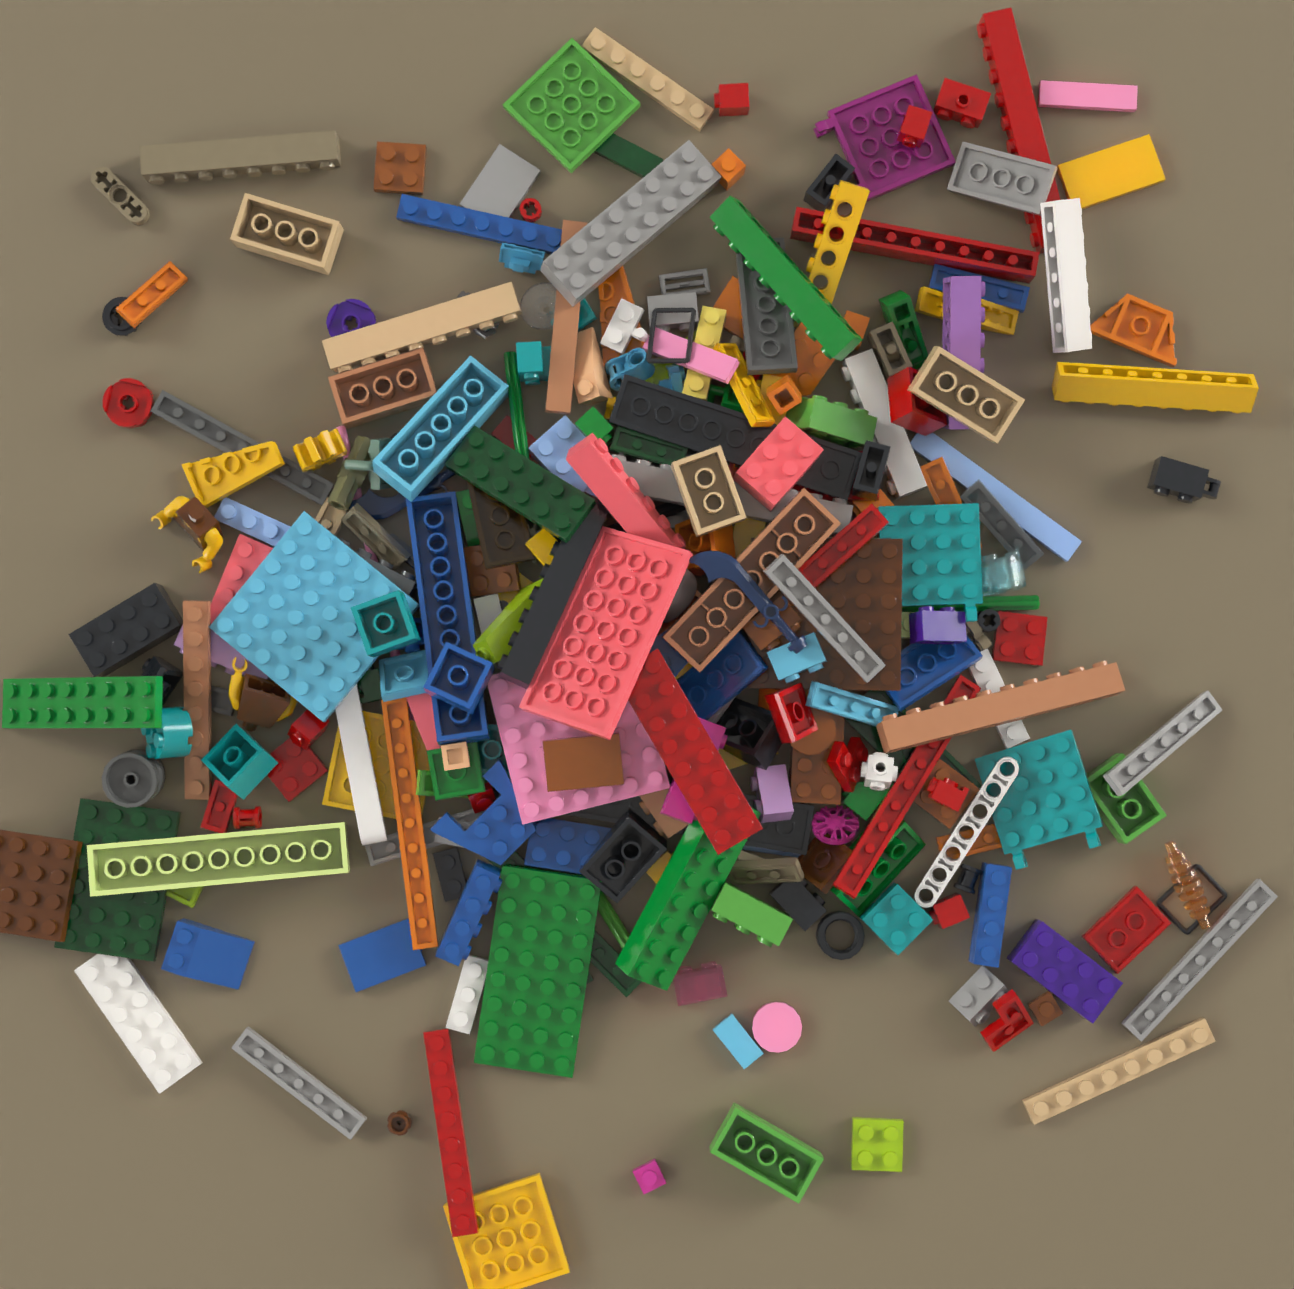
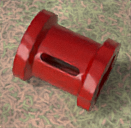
(247, 817)

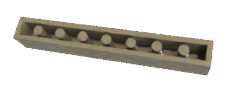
(240, 157)

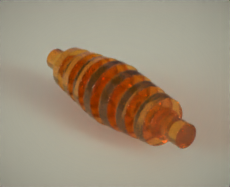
(1188, 885)

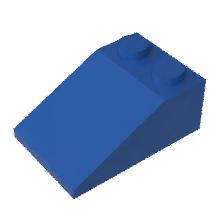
(207, 954)

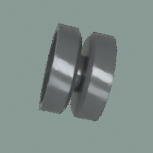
(119, 782)

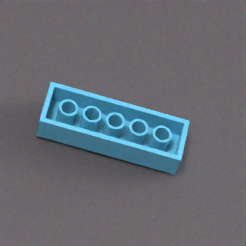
(439, 428)

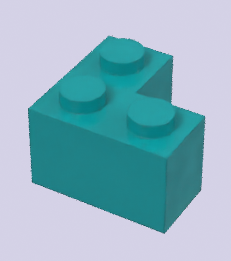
(533, 362)

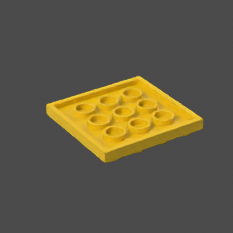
(338, 788)
(514, 1240)

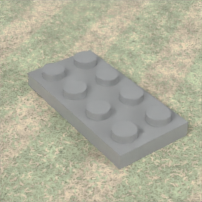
(1001, 178)

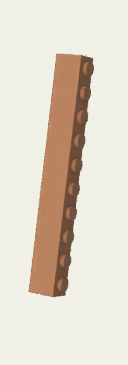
(999, 707)

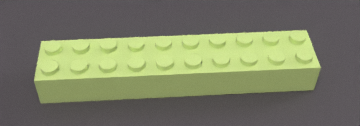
(218, 859)

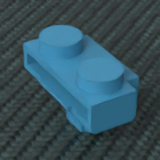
(521, 258)
(676, 376)

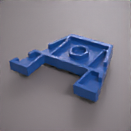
(497, 829)

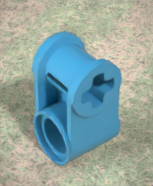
(631, 364)

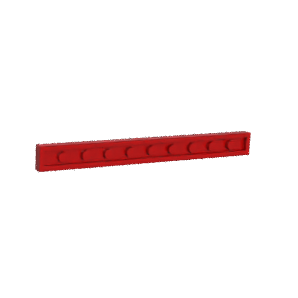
(896, 803)

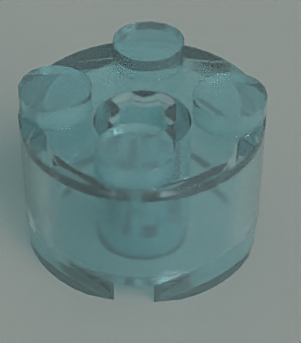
(1002, 573)

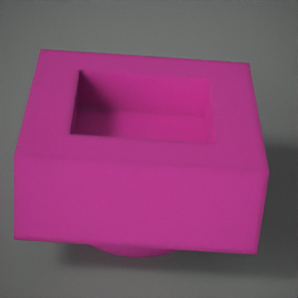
(649, 1176)

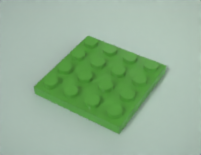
(571, 105)

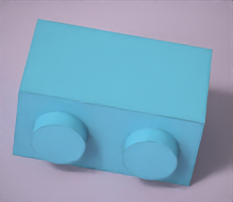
(789, 665)

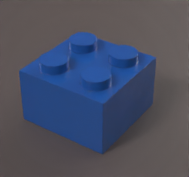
(459, 678)

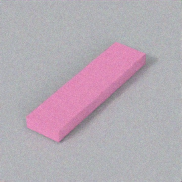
(1087, 96)
(703, 359)

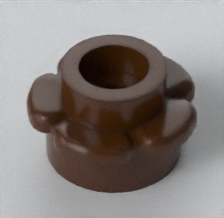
(397, 1129)

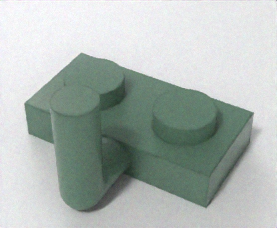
(375, 448)

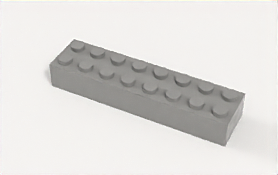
(630, 223)

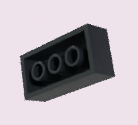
(127, 630)

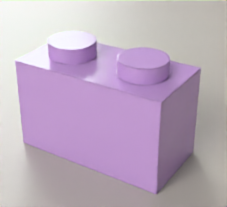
(772, 793)

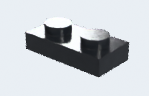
(450, 873)

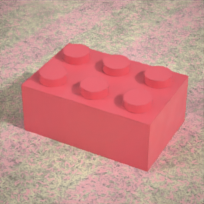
(778, 464)

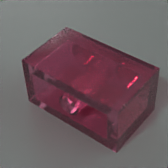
(699, 983)

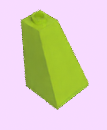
(496, 637)

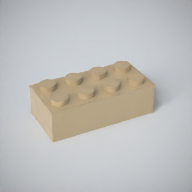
(287, 234)
(966, 394)

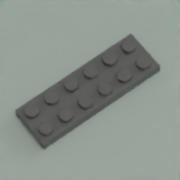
(766, 324)

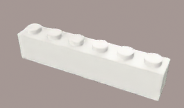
(1066, 275)
(871, 394)

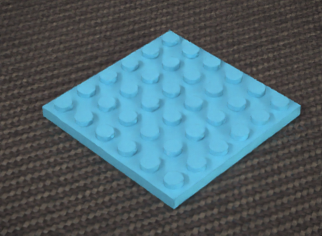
(298, 616)

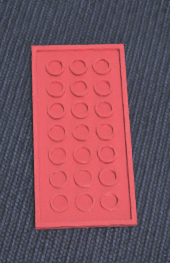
(606, 632)

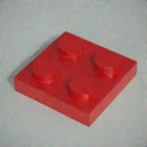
(1020, 639)
(295, 769)

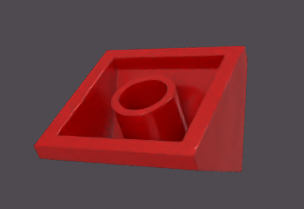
(790, 713)

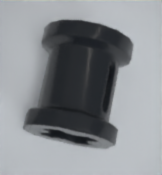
(994, 621)
(968, 878)

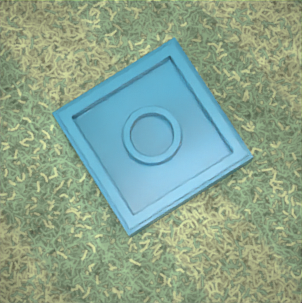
(403, 675)

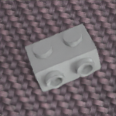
(977, 995)

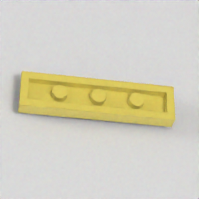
(708, 334)

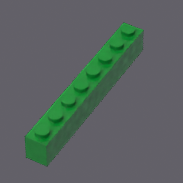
(785, 278)

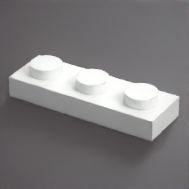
(467, 994)

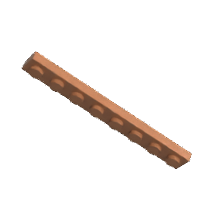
(197, 696)

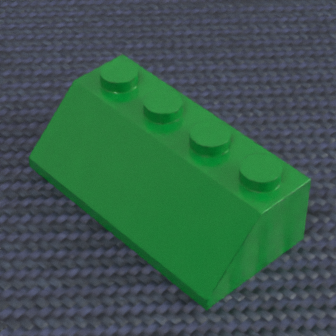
(897, 855)

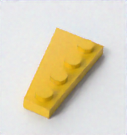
(226, 474)

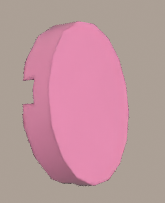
(776, 1027)

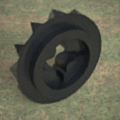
(112, 323)

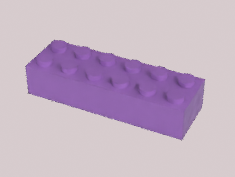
(963, 324)

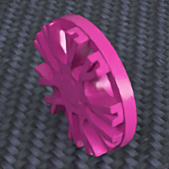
(835, 825)

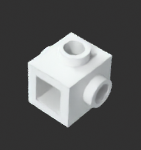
(875, 779)

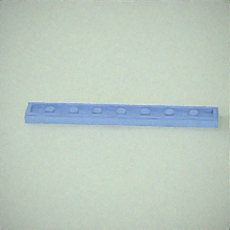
(1026, 515)

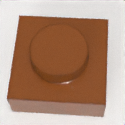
(1045, 1008)

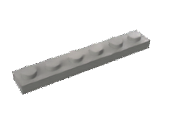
(824, 618)
(1162, 743)
(299, 1082)

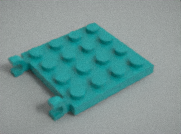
(938, 554)
(1046, 797)

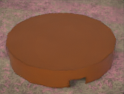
(819, 740)

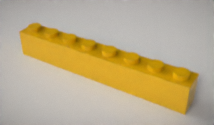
(1154, 387)

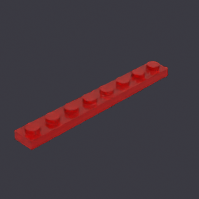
(450, 1132)

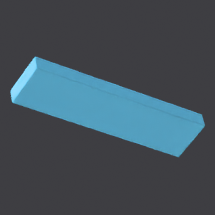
(848, 704)

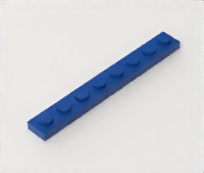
(478, 224)

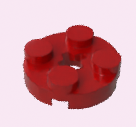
(121, 391)

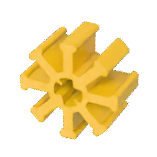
(320, 450)

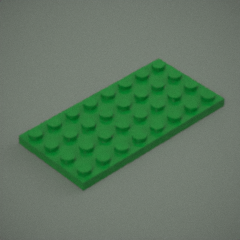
(537, 971)

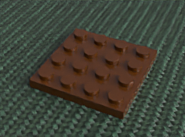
(37, 884)

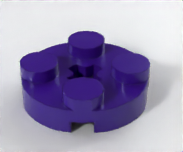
(345, 312)

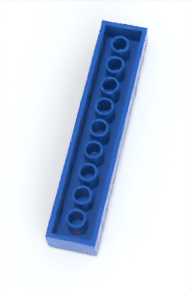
(445, 603)

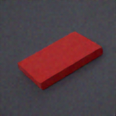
(1126, 929)

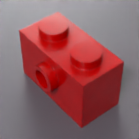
(961, 103)

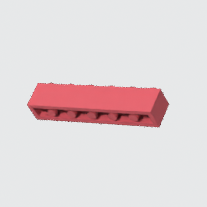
(620, 492)

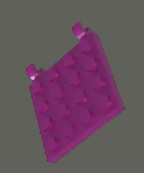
(869, 136)

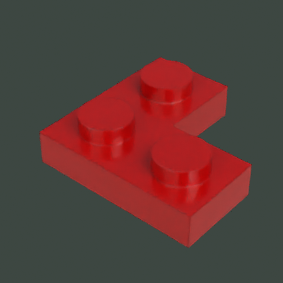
(847, 762)
(1012, 1021)

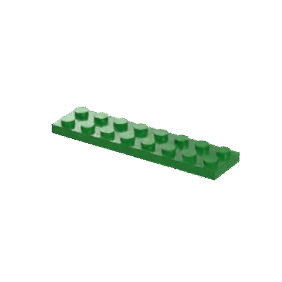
(83, 702)

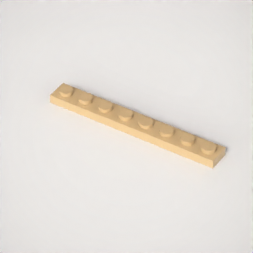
(1118, 1070)

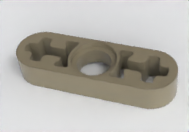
(120, 205)

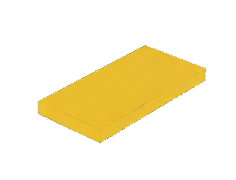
(1111, 172)

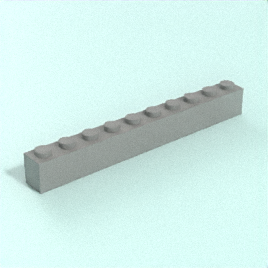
(662, 487)

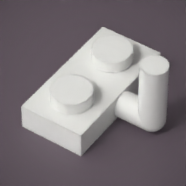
(623, 327)

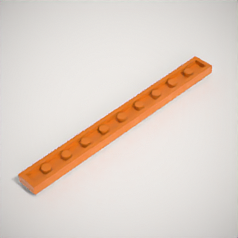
(410, 824)

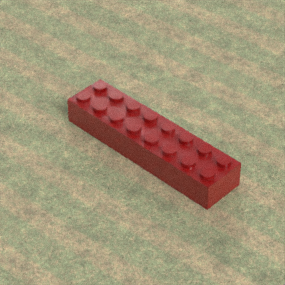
(691, 756)

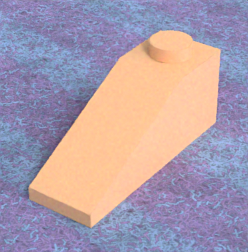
(589, 370)

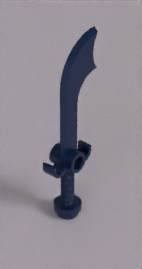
(383, 507)
(721, 565)

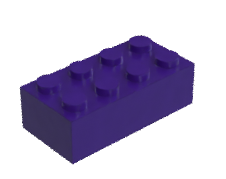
(1064, 970)

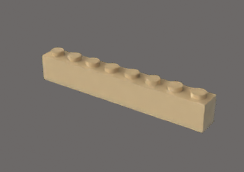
(423, 327)

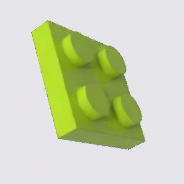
(877, 1144)

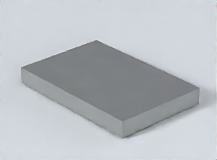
(501, 184)

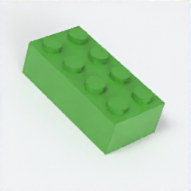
(766, 1152)

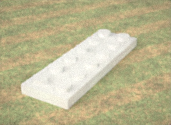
(139, 1019)

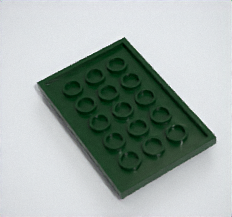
(117, 923)

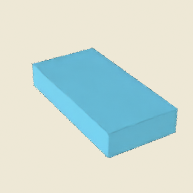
(737, 1041)

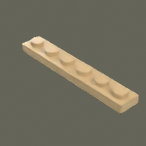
(647, 79)

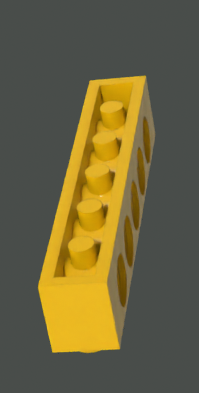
(857, 198)

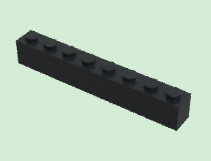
(550, 600)

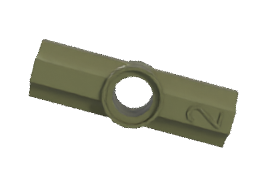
(350, 480)

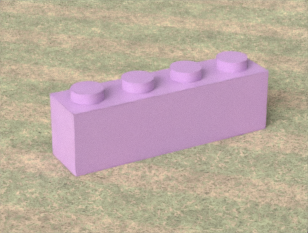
(223, 654)

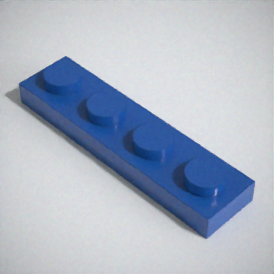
(996, 290)

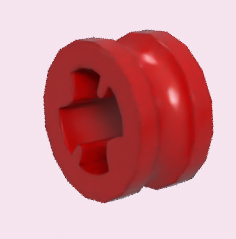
(525, 203)

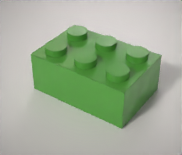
(833, 422)
(1124, 814)
(751, 915)

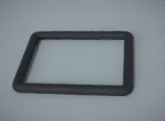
(652, 331)
(1212, 908)

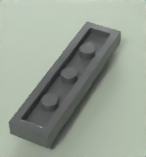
(1002, 524)

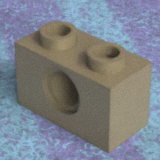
(888, 350)

